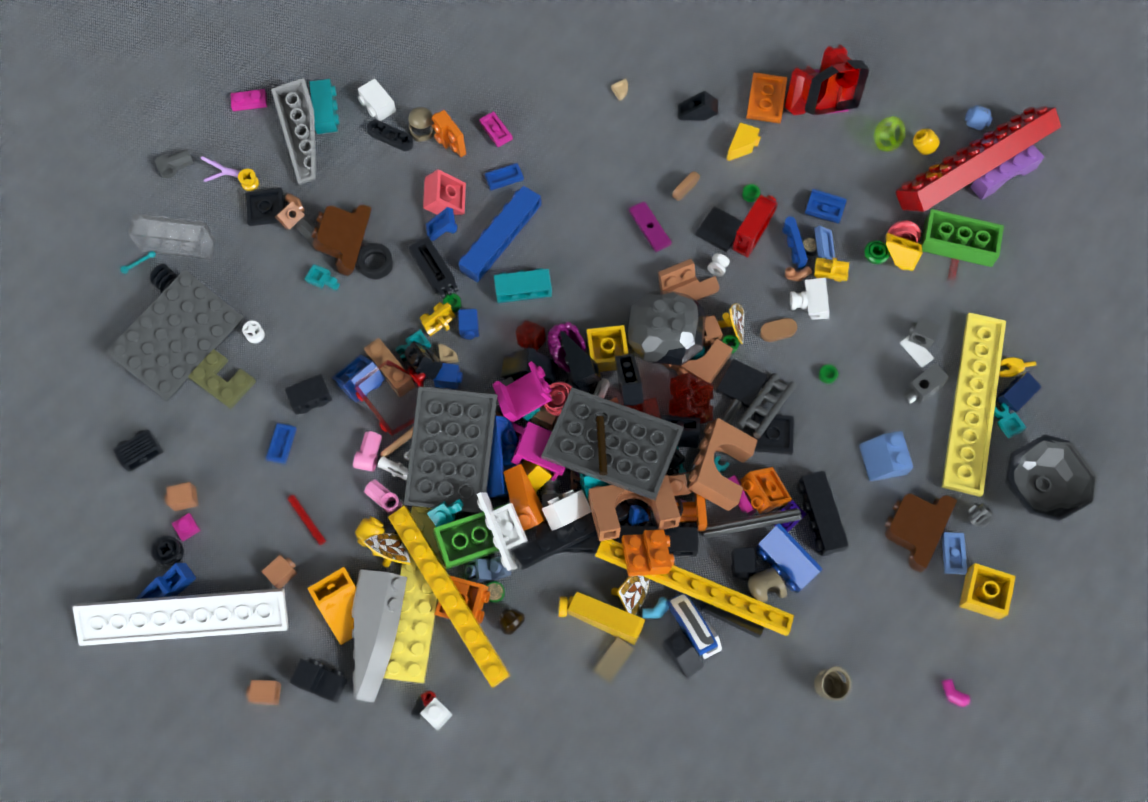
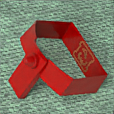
(418, 378)

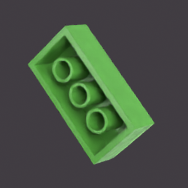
(962, 238)
(464, 540)

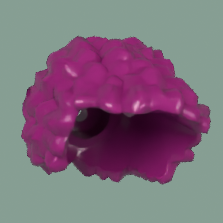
(554, 344)

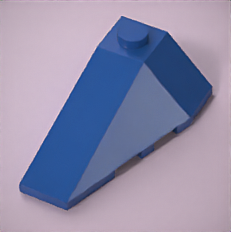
(501, 455)

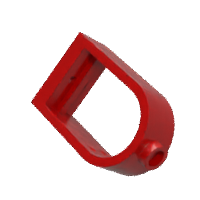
(754, 225)

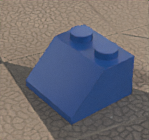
(355, 371)

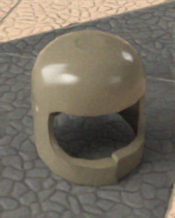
(420, 118)
(765, 582)
(837, 689)

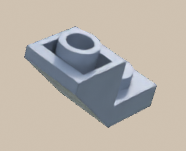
(485, 570)

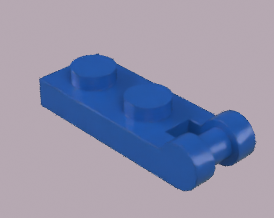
(795, 242)

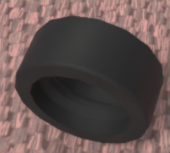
(375, 248)

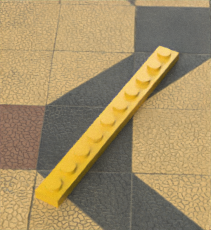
(708, 592)
(449, 597)

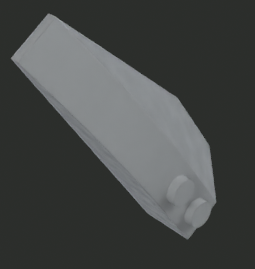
(298, 125)
(376, 622)

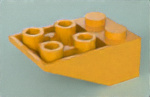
(335, 600)

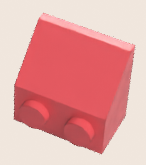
(444, 191)

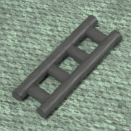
(764, 395)

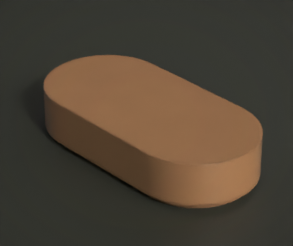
(686, 185)
(778, 330)

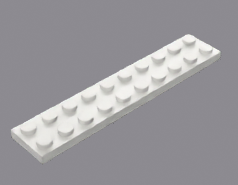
(181, 616)

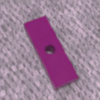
(655, 234)

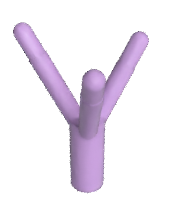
(225, 171)

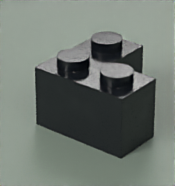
(517, 365)
(316, 680)

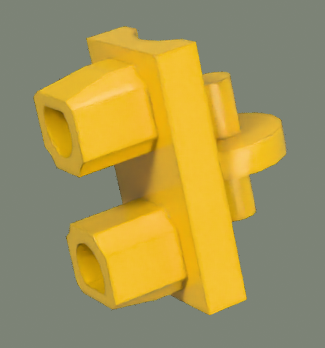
(831, 269)
(439, 319)

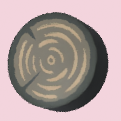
(810, 245)

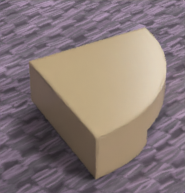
(620, 89)
(446, 354)

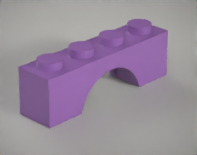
(1019, 164)

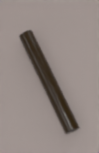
(601, 445)

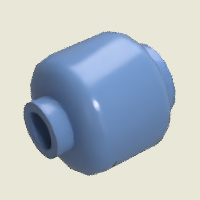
(978, 117)

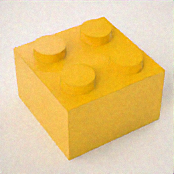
(606, 344)
(987, 591)

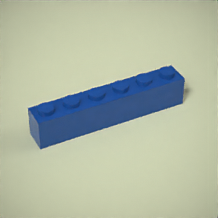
(499, 234)

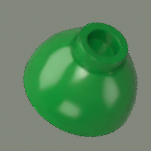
(876, 252)

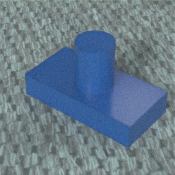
(441, 223)

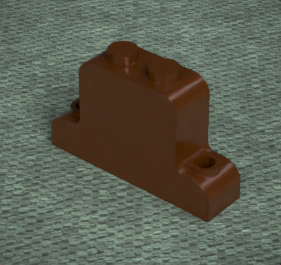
(341, 235)
(918, 526)

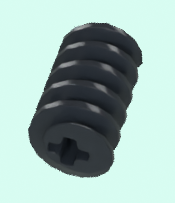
(162, 277)

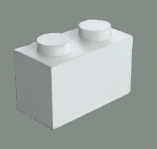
(376, 99)
(566, 510)

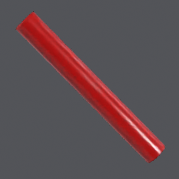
(306, 519)

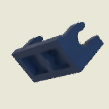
(1019, 392)

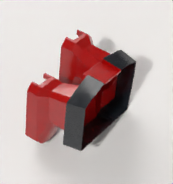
(833, 89)

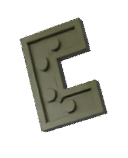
(226, 392)

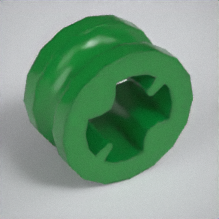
(731, 338)

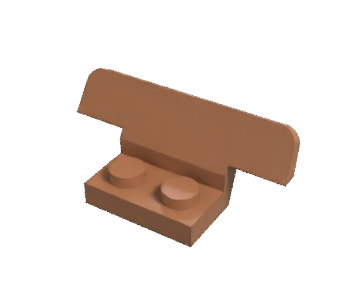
(682, 279)

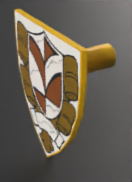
(735, 320)
(389, 547)
(632, 593)

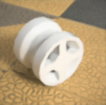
(718, 264)
(798, 300)
(250, 328)

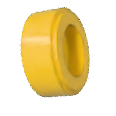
(562, 606)

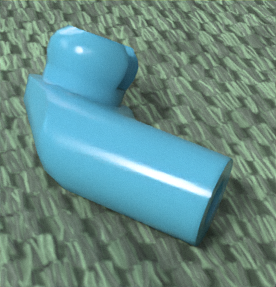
(658, 610)

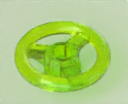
(888, 132)

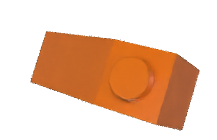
(523, 497)

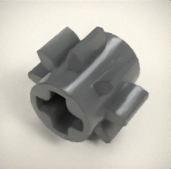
(980, 515)

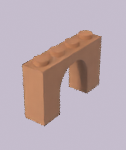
(707, 366)
(705, 477)
(606, 498)

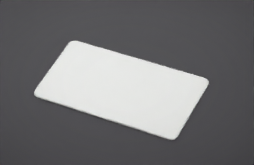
(918, 352)

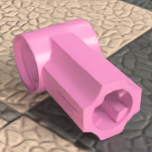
(367, 456)
(382, 496)

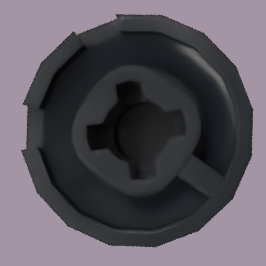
(167, 550)

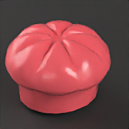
(906, 230)
(559, 395)

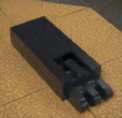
(432, 264)

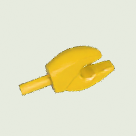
(1015, 366)

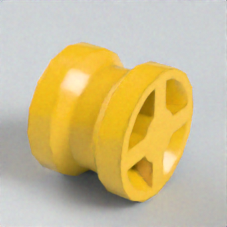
(248, 184)

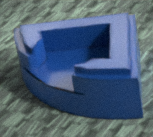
(637, 515)

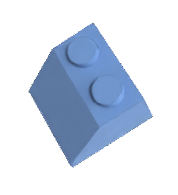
(886, 456)

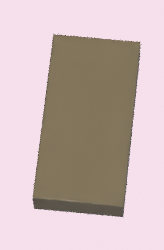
(613, 660)

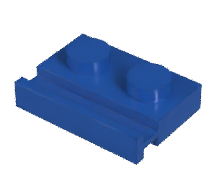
(825, 206)

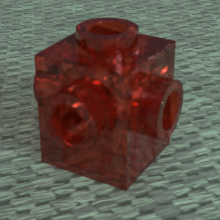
(530, 335)

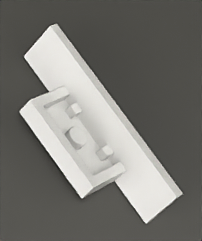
(505, 528)

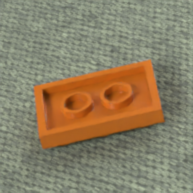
(766, 97)

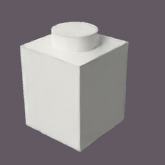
(436, 714)

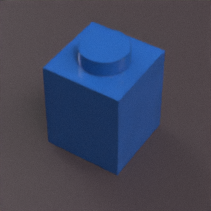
(468, 323)
(448, 376)

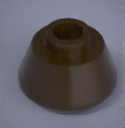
(511, 620)

